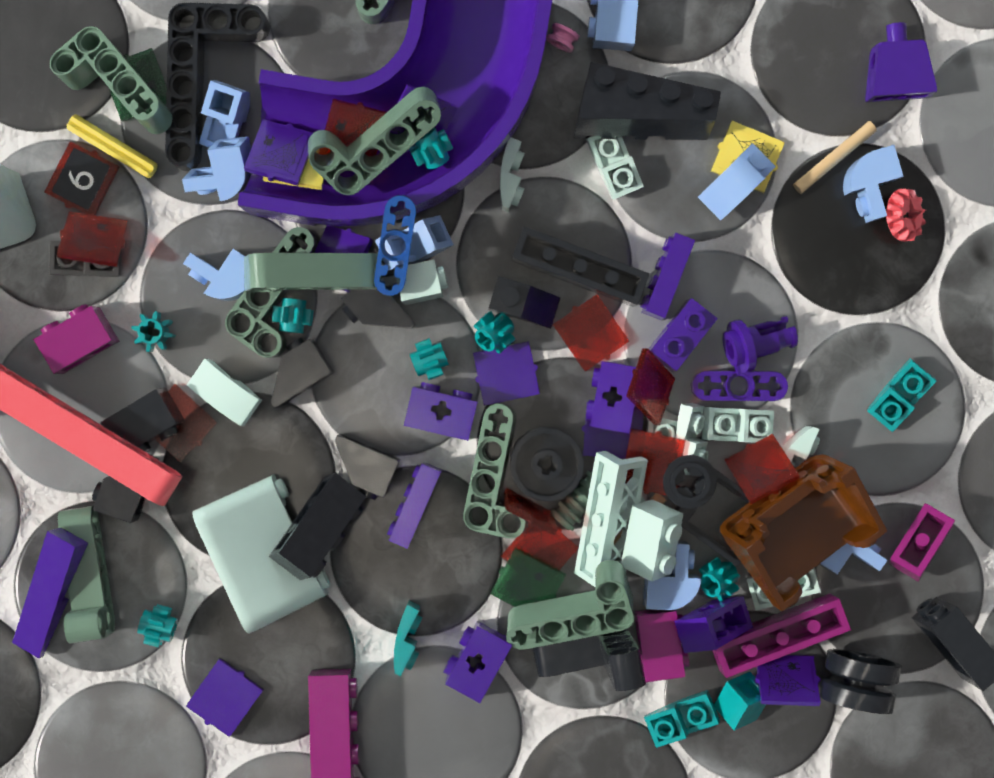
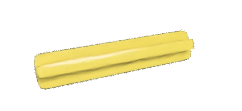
(112, 146)

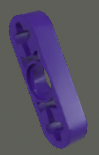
(763, 377)

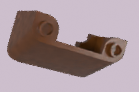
(802, 526)

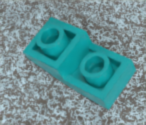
(901, 394)
(404, 645)
(682, 718)

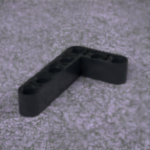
(193, 69)
(613, 650)

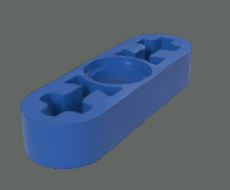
(382, 269)

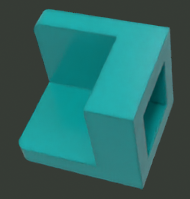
(740, 701)

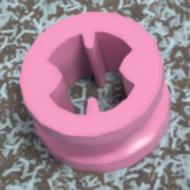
(562, 37)

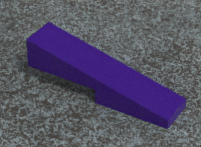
(47, 590)

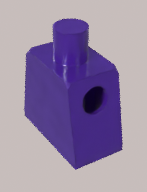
(899, 68)

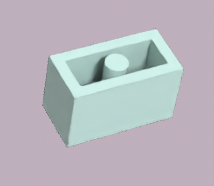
(423, 282)
(652, 540)

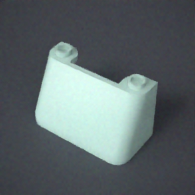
(239, 539)

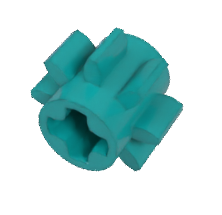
(432, 149)
(292, 315)
(494, 332)
(144, 337)
(429, 359)
(719, 579)
(157, 625)

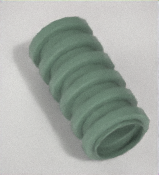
(575, 504)

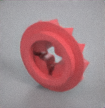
(898, 205)

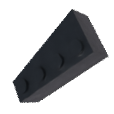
(643, 106)

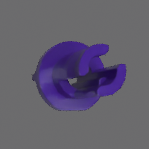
(747, 344)

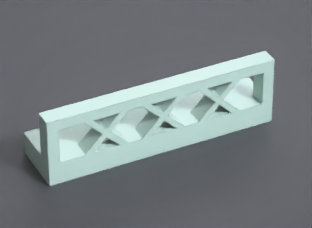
(602, 511)

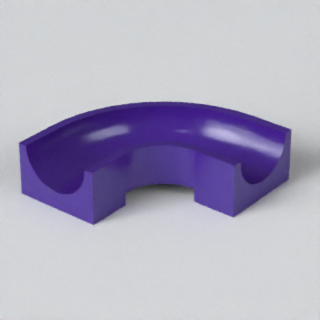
(465, 51)

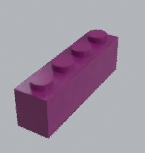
(783, 635)
(332, 723)

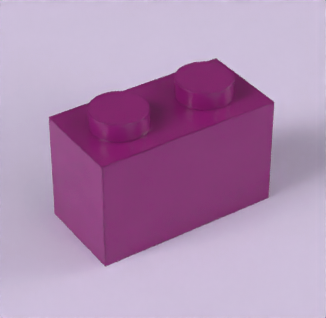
(76, 339)
(921, 542)
(660, 645)

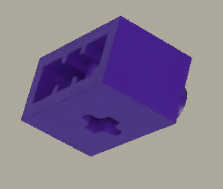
(682, 334)
(599, 412)
(421, 416)
(713, 624)
(476, 680)

